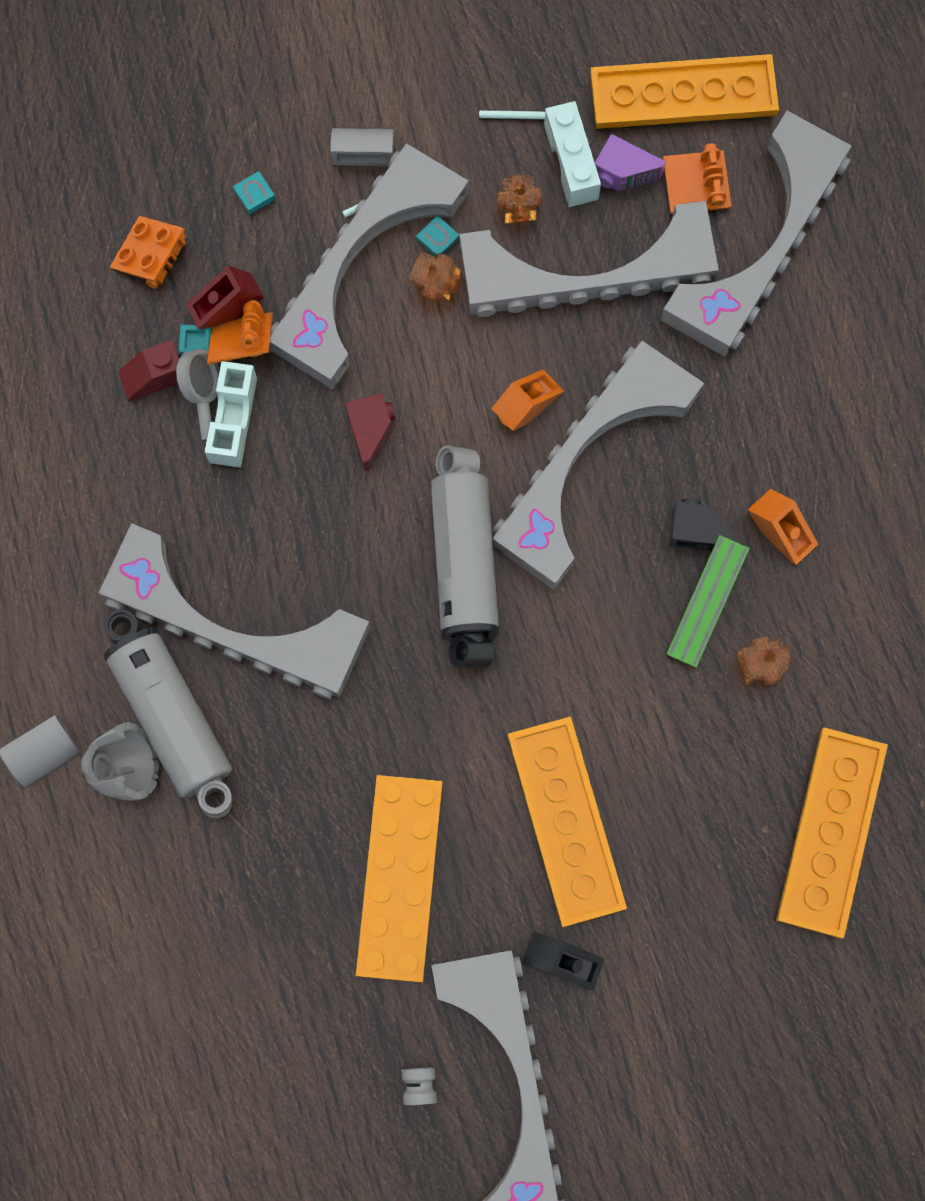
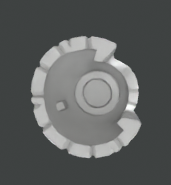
(121, 763)

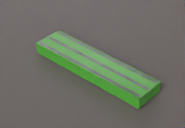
(707, 601)

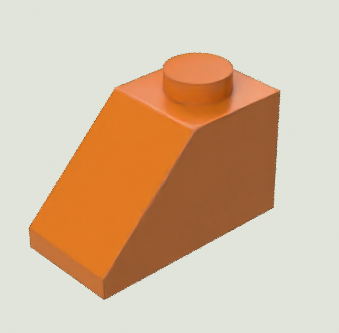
(526, 399)
(783, 525)

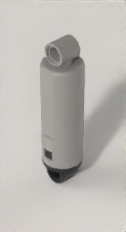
(464, 558)
(168, 713)

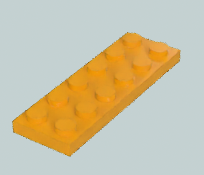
(684, 91)
(566, 822)
(832, 833)
(399, 879)

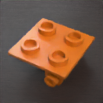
(698, 178)
(149, 249)
(241, 336)

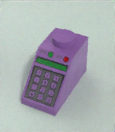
(626, 166)

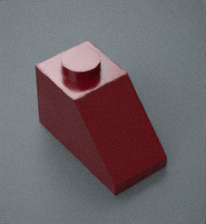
(223, 298)
(150, 371)
(370, 425)

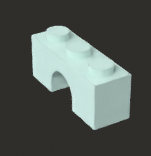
(576, 162)
(235, 400)

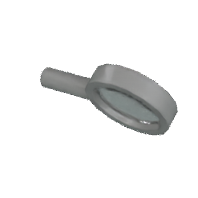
(198, 384)

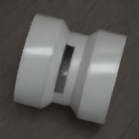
(419, 1086)

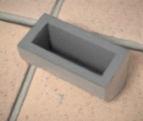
(362, 146)
(39, 751)

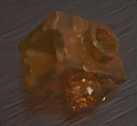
(519, 198)
(435, 276)
(756, 668)

